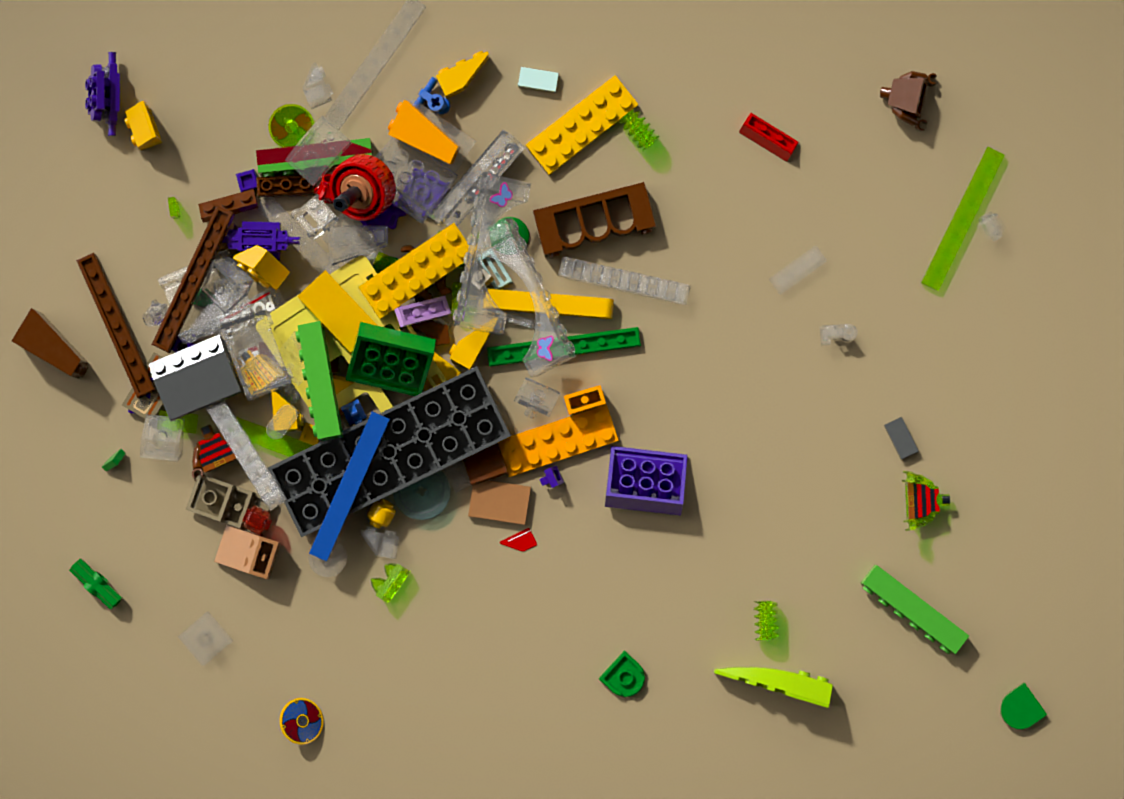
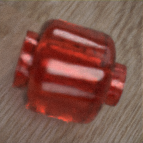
(257, 519)

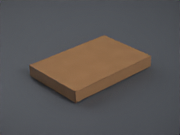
(500, 502)

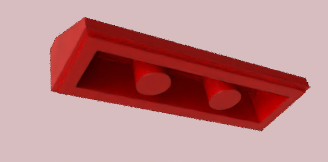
(768, 137)

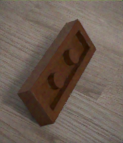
(234, 203)

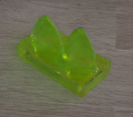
(387, 588)

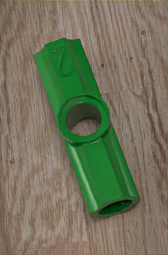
(95, 584)

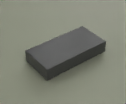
(901, 437)

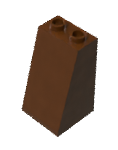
(48, 343)

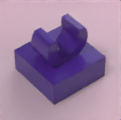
(552, 476)

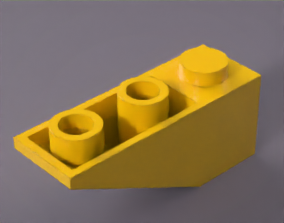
(459, 77)

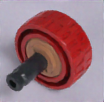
(362, 187)

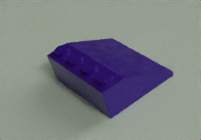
(646, 480)

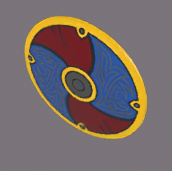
(301, 721)

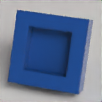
(354, 412)

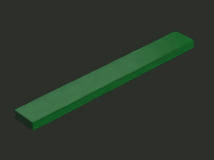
(583, 345)

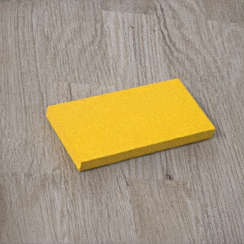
(335, 309)

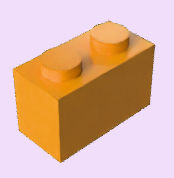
(584, 400)

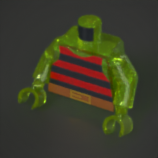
(922, 500)

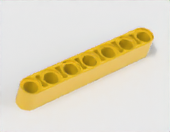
(565, 304)

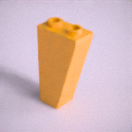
(422, 133)

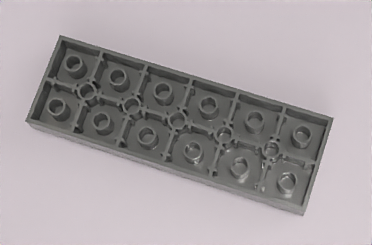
(418, 441)

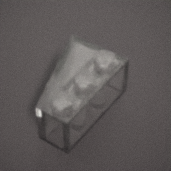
(354, 240)

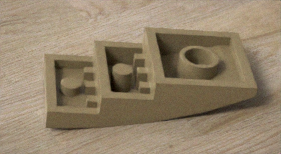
(223, 501)

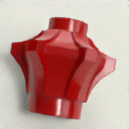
(323, 189)

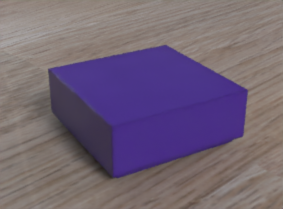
(247, 180)

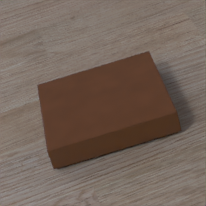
(485, 465)

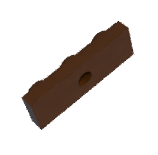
(273, 186)

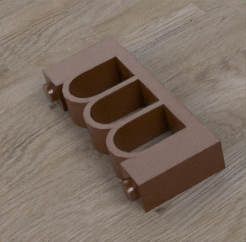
(639, 205)

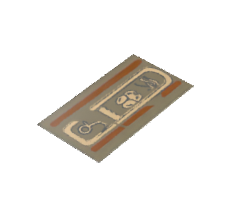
(144, 405)

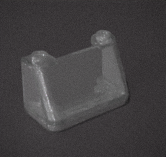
(256, 355)

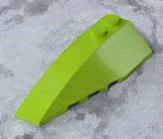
(791, 684)

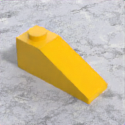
(468, 349)

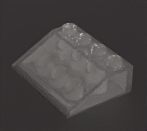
(417, 190)

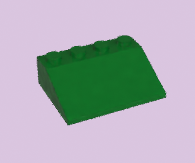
(390, 359)

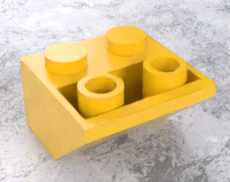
(262, 267)

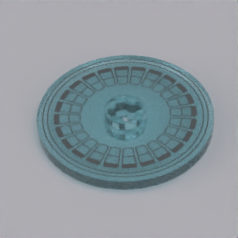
(425, 506)

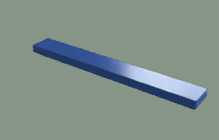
(349, 486)

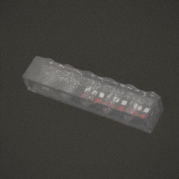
(461, 197)

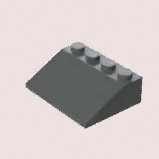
(195, 377)

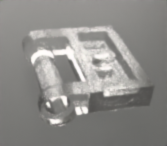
(319, 212)

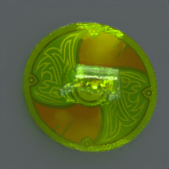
(289, 124)

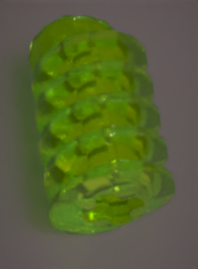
(638, 129)
(766, 620)

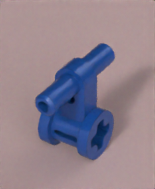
(433, 100)

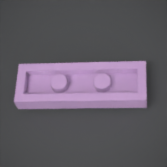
(422, 311)

